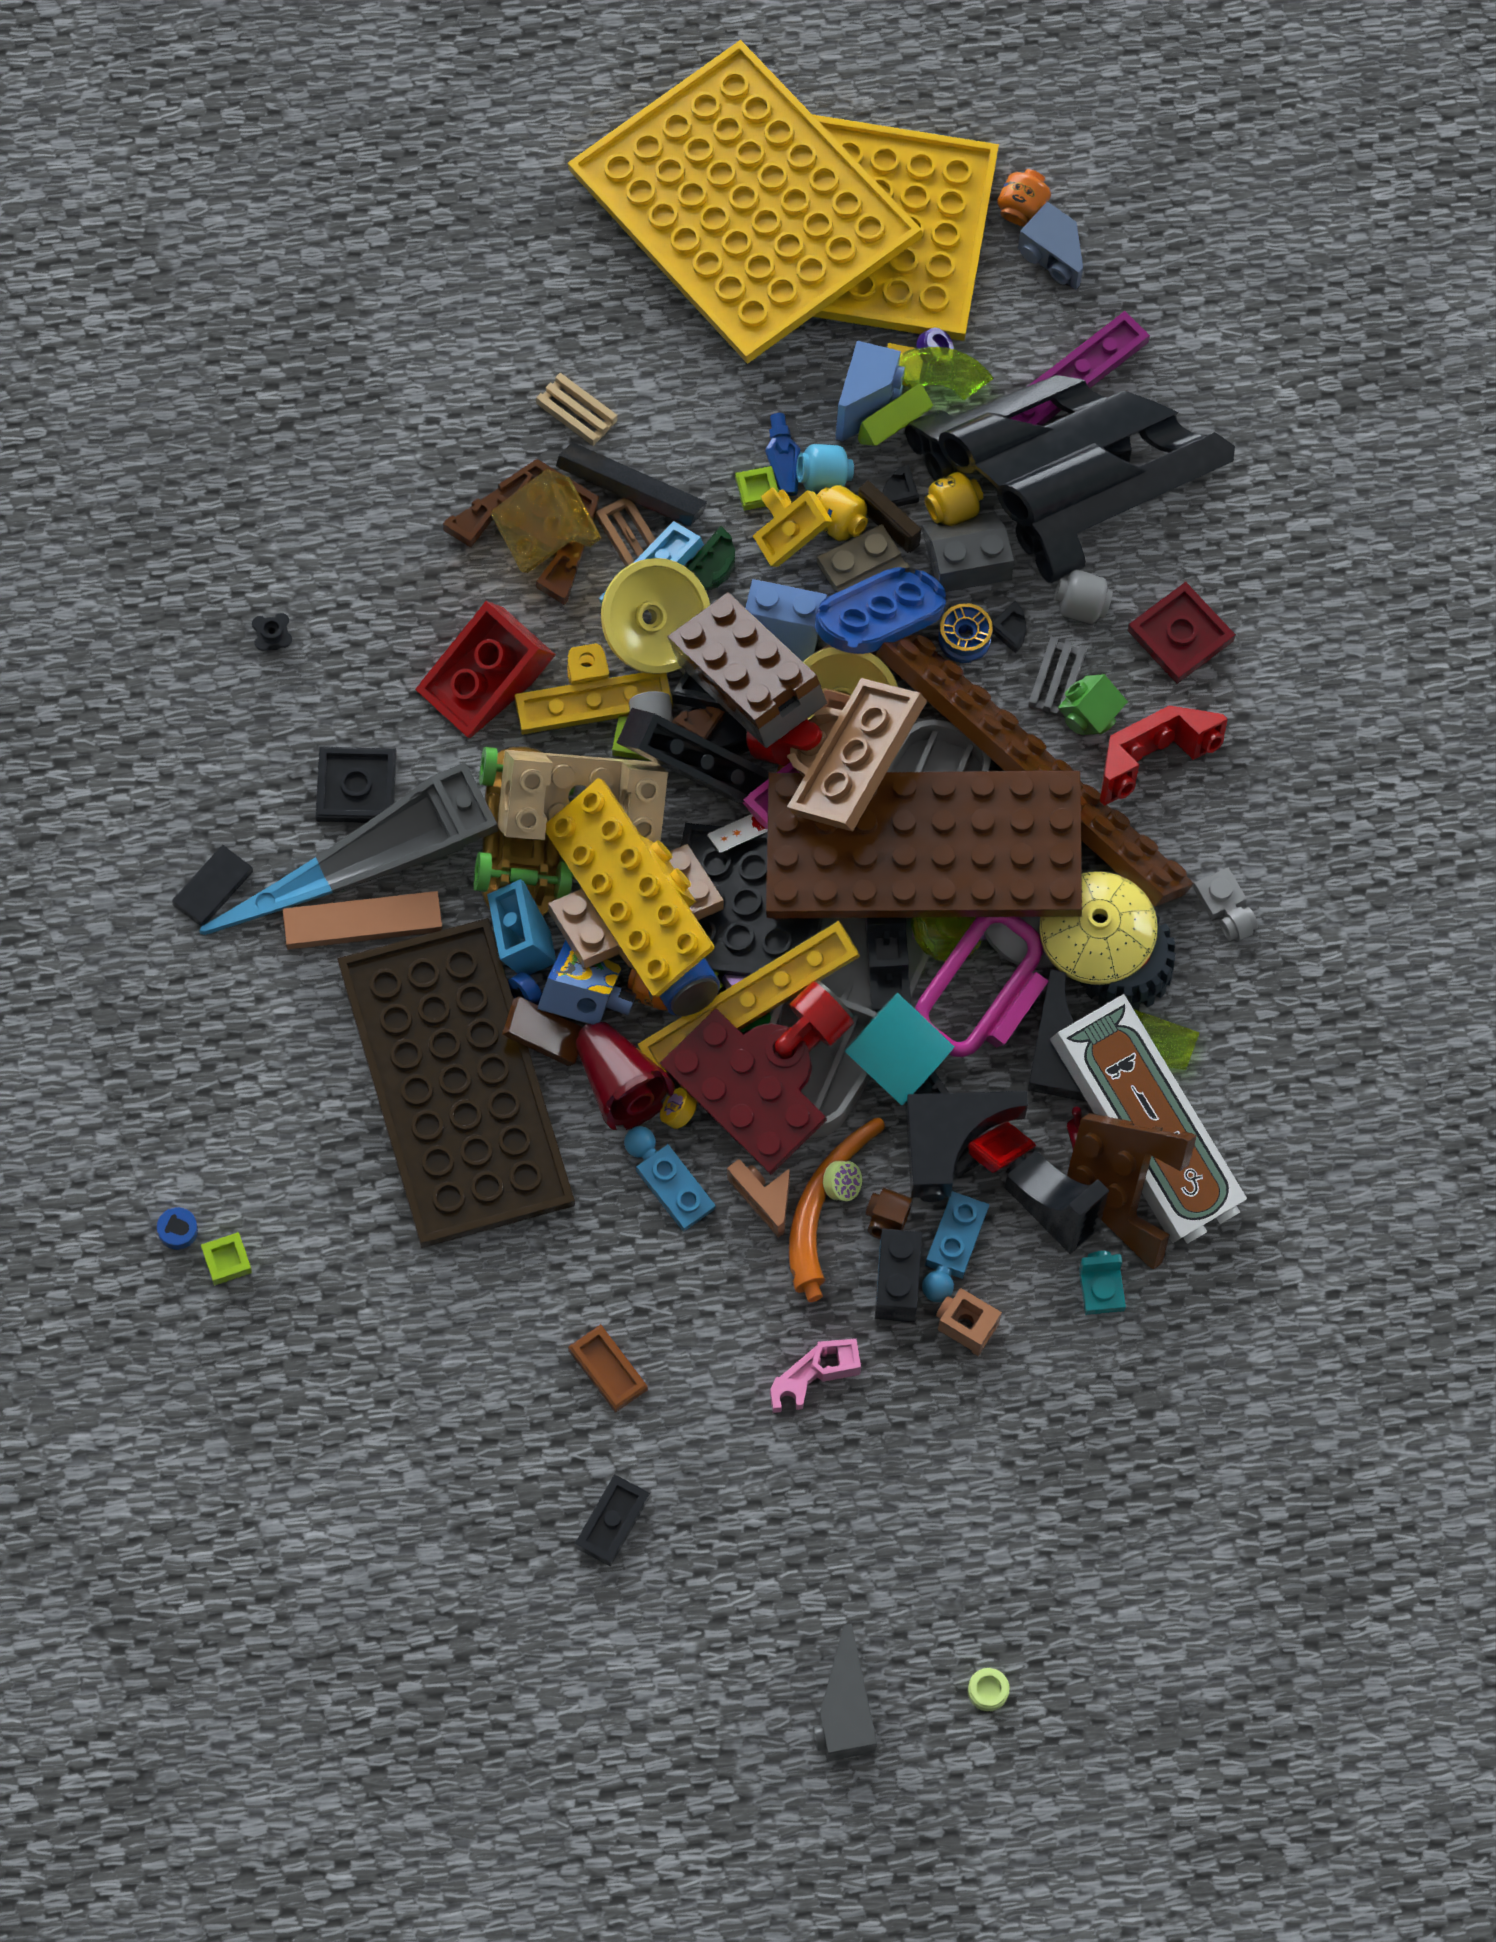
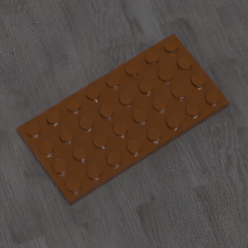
(932, 849)

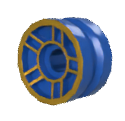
(959, 620)

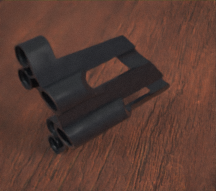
(1059, 473)

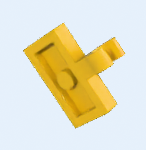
(792, 524)

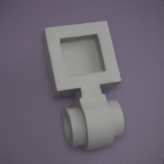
(1223, 896)

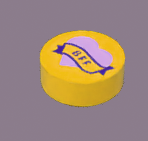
(678, 1109)

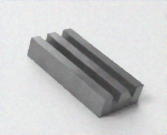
(1066, 649)

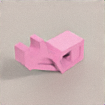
(801, 1374)

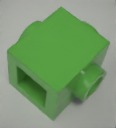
(1092, 705)

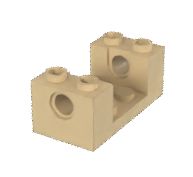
(539, 784)

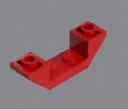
(1191, 729)

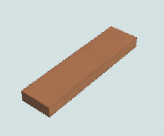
(362, 920)

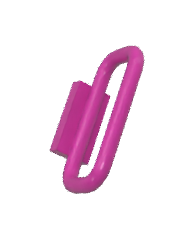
(1013, 999)

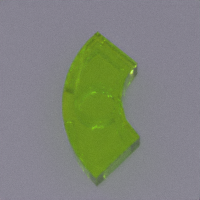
(944, 368)

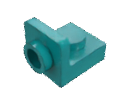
(1102, 1283)

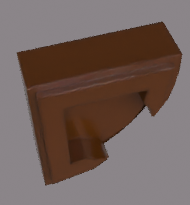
(701, 721)

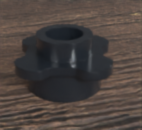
(275, 641)

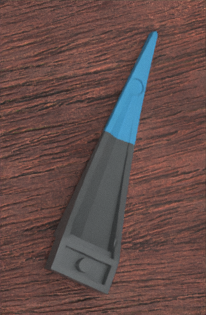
(418, 828)

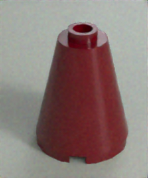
(621, 1077)

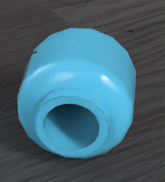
(824, 467)

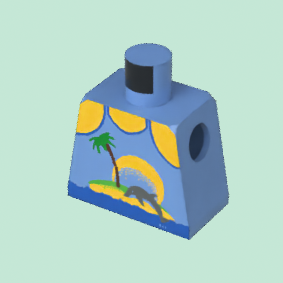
(584, 992)

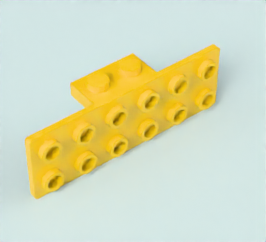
(631, 886)

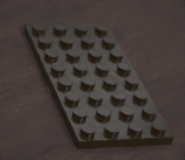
(451, 1086)

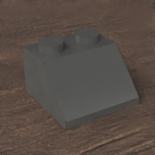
(969, 552)

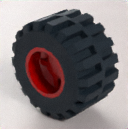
(1148, 980)

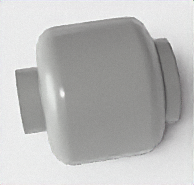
(1083, 597)

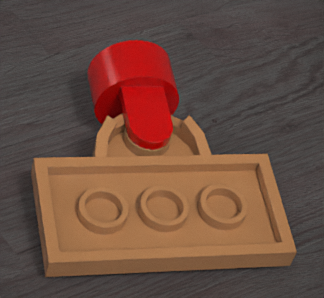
(844, 751)

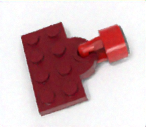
(757, 1078)

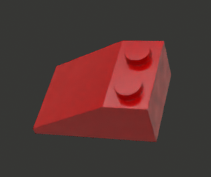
(484, 669)

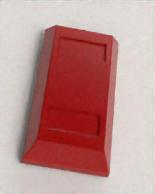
(1000, 1146)

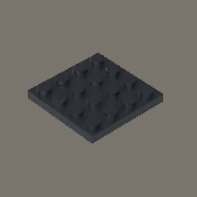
(741, 931)

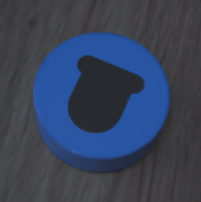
(524, 986)
(177, 1228)

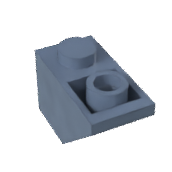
(1053, 243)

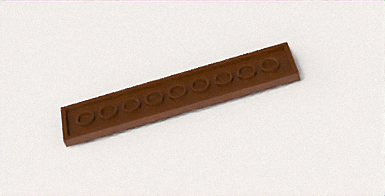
(1013, 749)

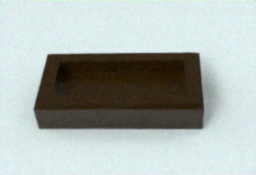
(895, 521)

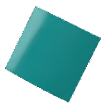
(899, 1048)

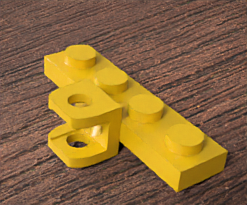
(588, 697)

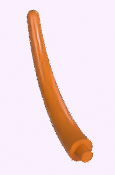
(803, 1232)

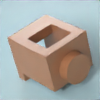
(983, 1317)

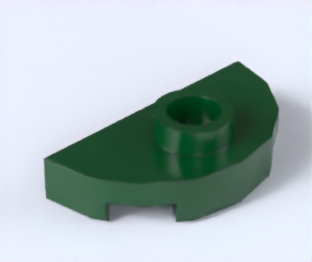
(714, 560)

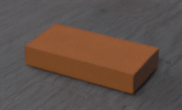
(608, 1368)

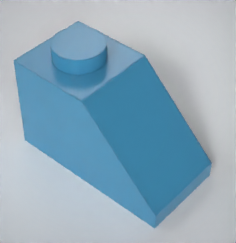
(520, 929)

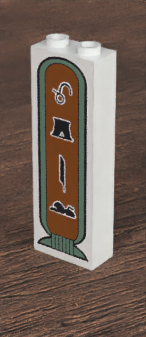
(1130, 1081)

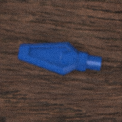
(783, 454)

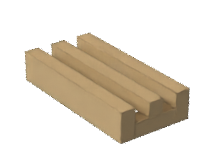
(586, 399)

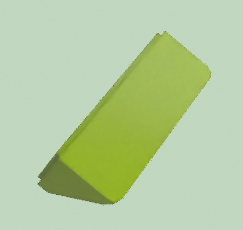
(894, 416)

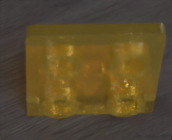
(543, 519)

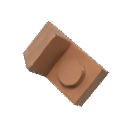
(767, 1201)

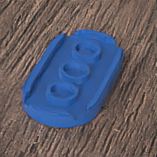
(880, 610)

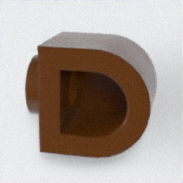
(888, 1211)

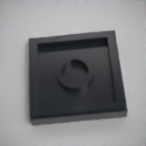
(354, 783)

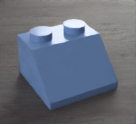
(870, 385)
(787, 614)

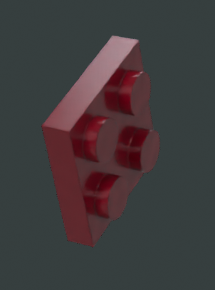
(1181, 632)

